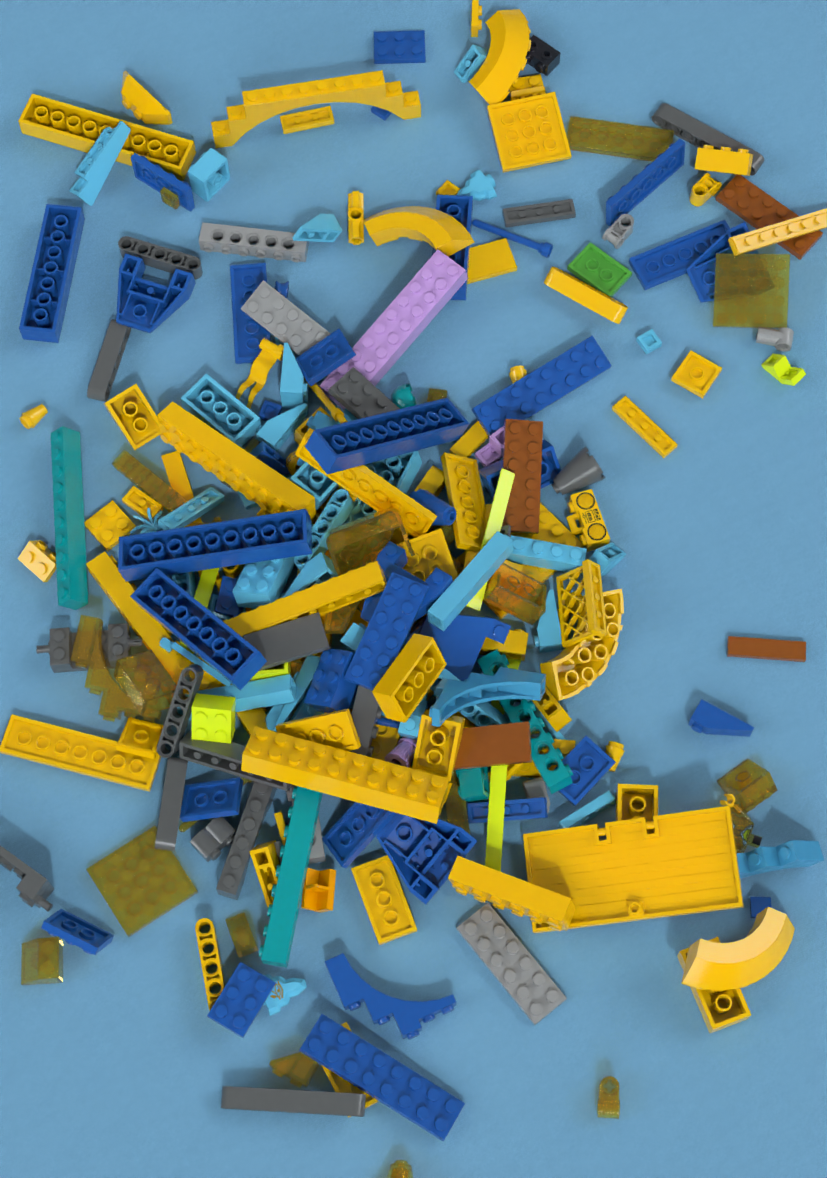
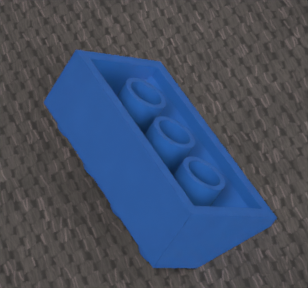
(549, 469)

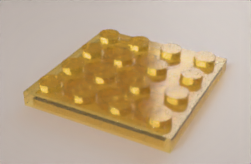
(751, 290)
(141, 882)

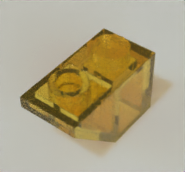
(296, 1067)

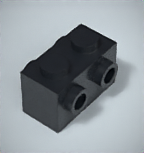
(542, 56)

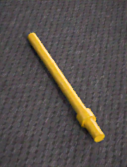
(336, 413)

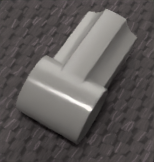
(780, 338)

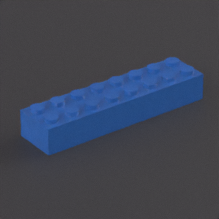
(52, 273)
(199, 629)

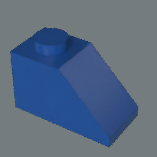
(270, 457)

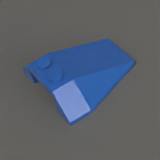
(703, 269)
(424, 851)

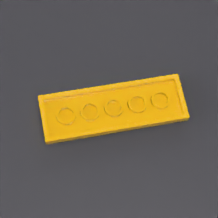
(467, 498)

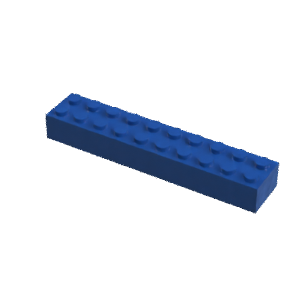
(386, 435)
(216, 545)

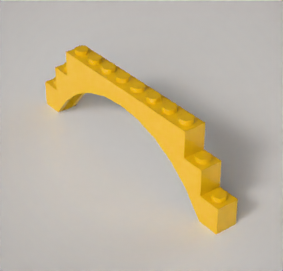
(358, 88)

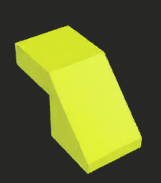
(780, 369)

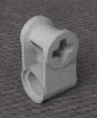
(617, 232)
(536, 789)

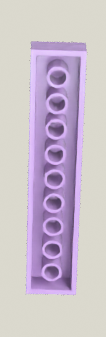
(402, 321)

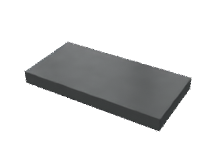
(290, 640)

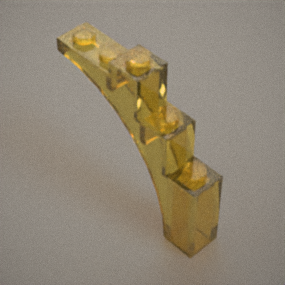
(89, 652)

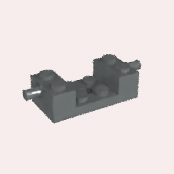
(115, 645)
(33, 887)

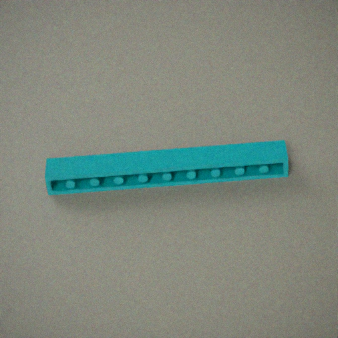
(69, 518)
(291, 877)

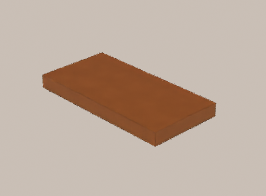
(494, 746)

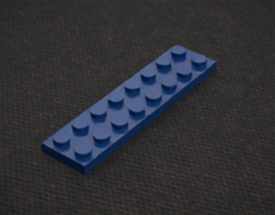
(543, 386)
(382, 1077)

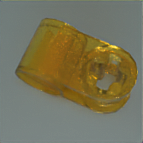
(608, 1102)

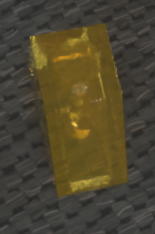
(241, 935)

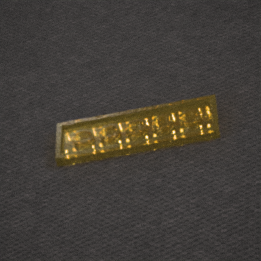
(617, 139)

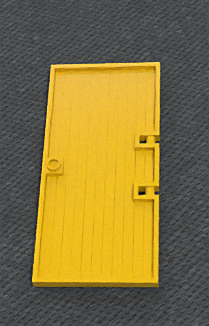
(636, 874)

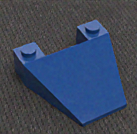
(146, 303)
(393, 559)
(464, 639)

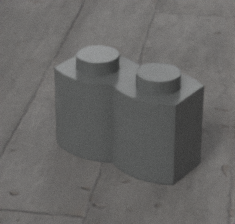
(213, 839)

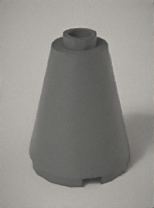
(578, 473)

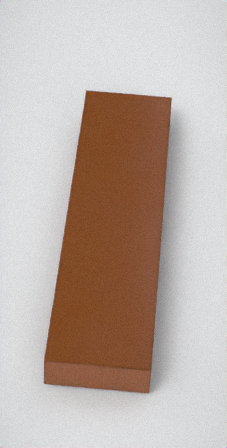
(766, 649)

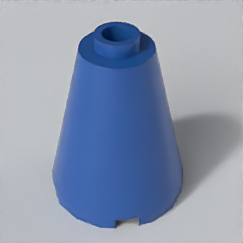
(445, 513)

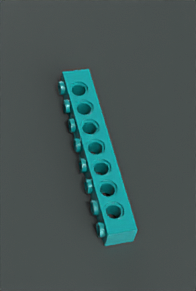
(553, 779)

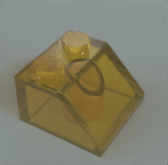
(748, 784)
(42, 961)

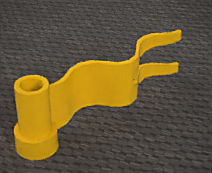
(261, 368)

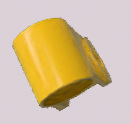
(704, 190)

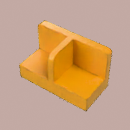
(319, 890)

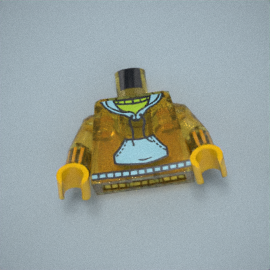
(741, 825)

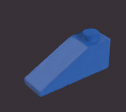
(717, 722)

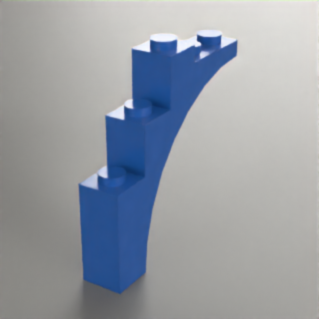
(381, 1007)

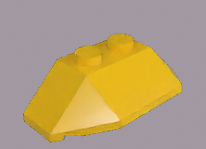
(143, 103)

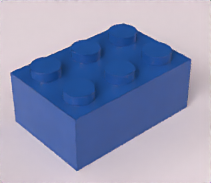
(328, 687)

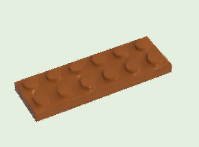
(763, 210)
(523, 457)

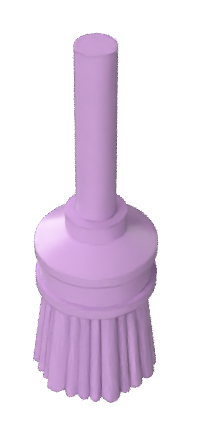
(403, 753)

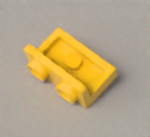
(39, 559)

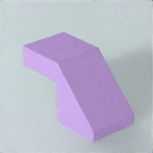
(493, 450)

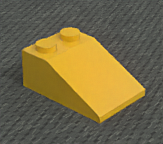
(134, 416)
(438, 746)

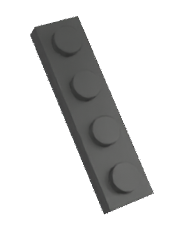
(539, 213)

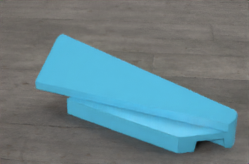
(99, 162)
(283, 712)

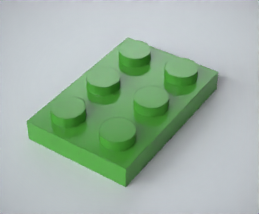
(599, 270)

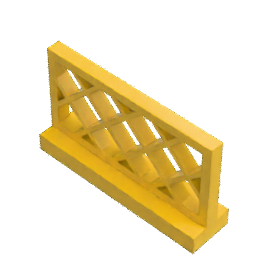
(592, 599)

